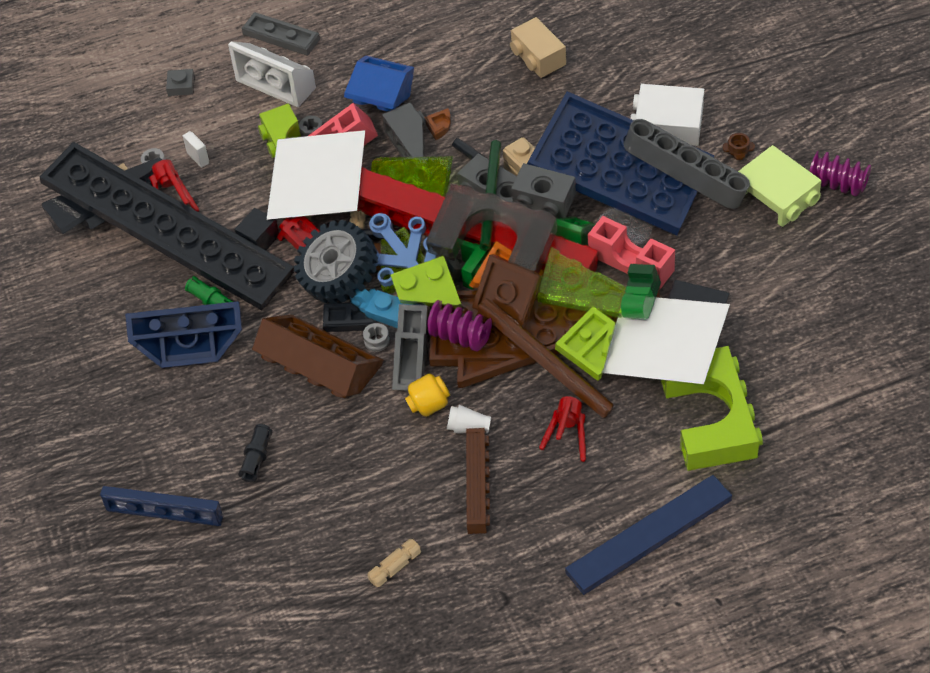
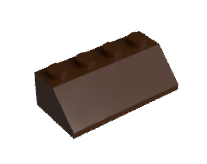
(315, 355)

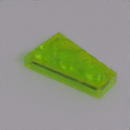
(423, 172)

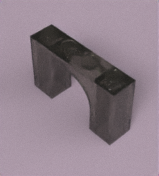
(466, 208)

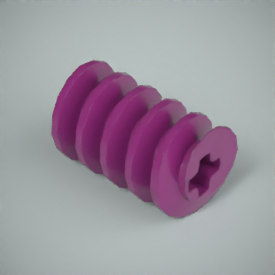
(840, 174)
(458, 328)

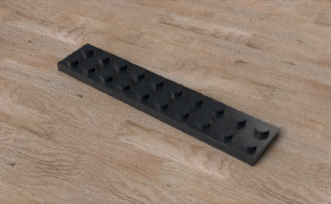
(167, 225)

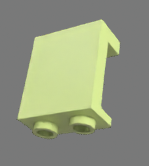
(782, 184)

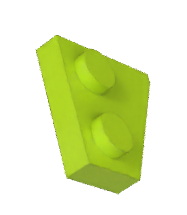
(426, 284)
(588, 342)

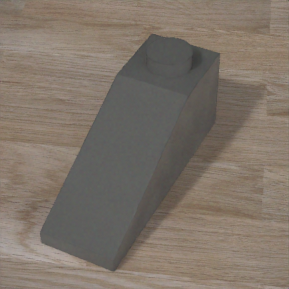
(406, 130)

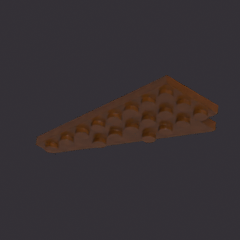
(500, 354)

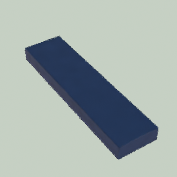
(162, 505)

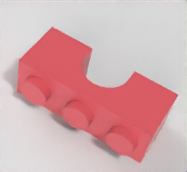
(619, 252)

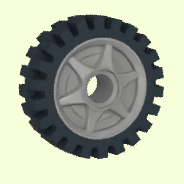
(335, 262)

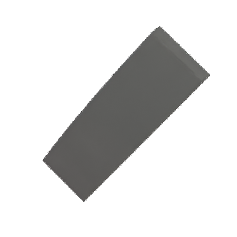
(410, 345)

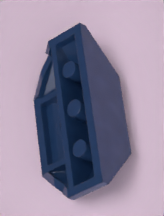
(185, 333)

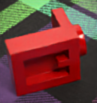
(296, 230)

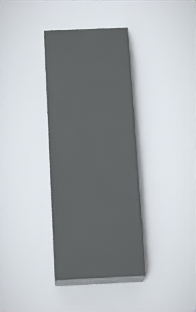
(280, 33)

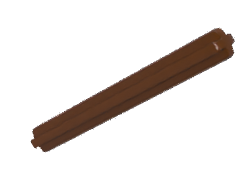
(546, 358)

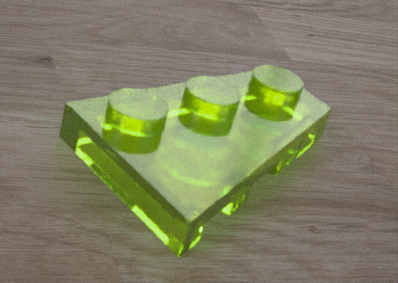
(576, 287)

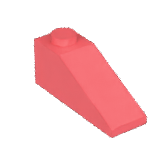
(349, 120)

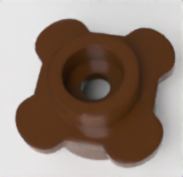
(738, 145)

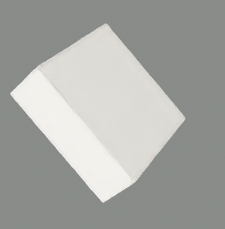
(196, 149)

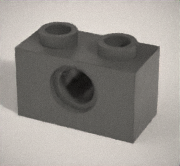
(544, 190)

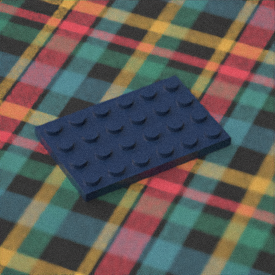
(589, 145)

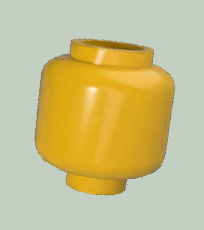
(427, 395)

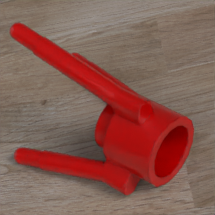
(167, 176)
(567, 416)

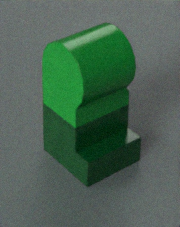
(640, 291)

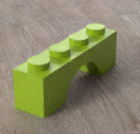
(278, 124)

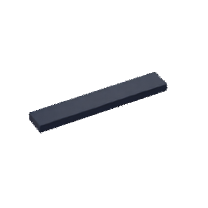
(648, 534)

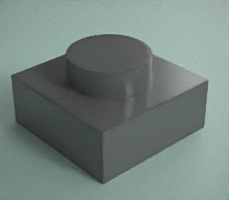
(180, 82)

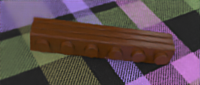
(476, 481)

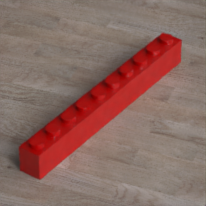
(405, 201)

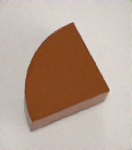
(439, 123)

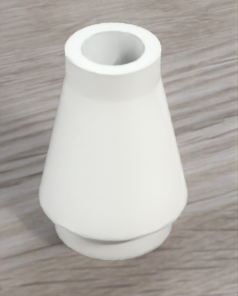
(465, 418)

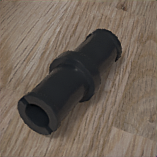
(255, 453)

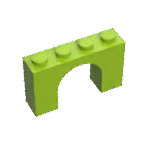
(732, 437)

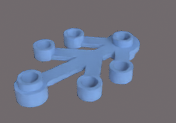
(405, 256)

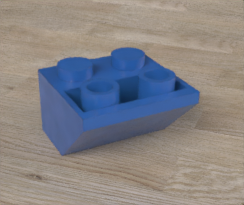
(379, 83)

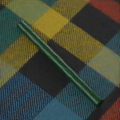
(491, 187)

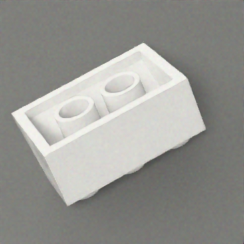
(271, 73)

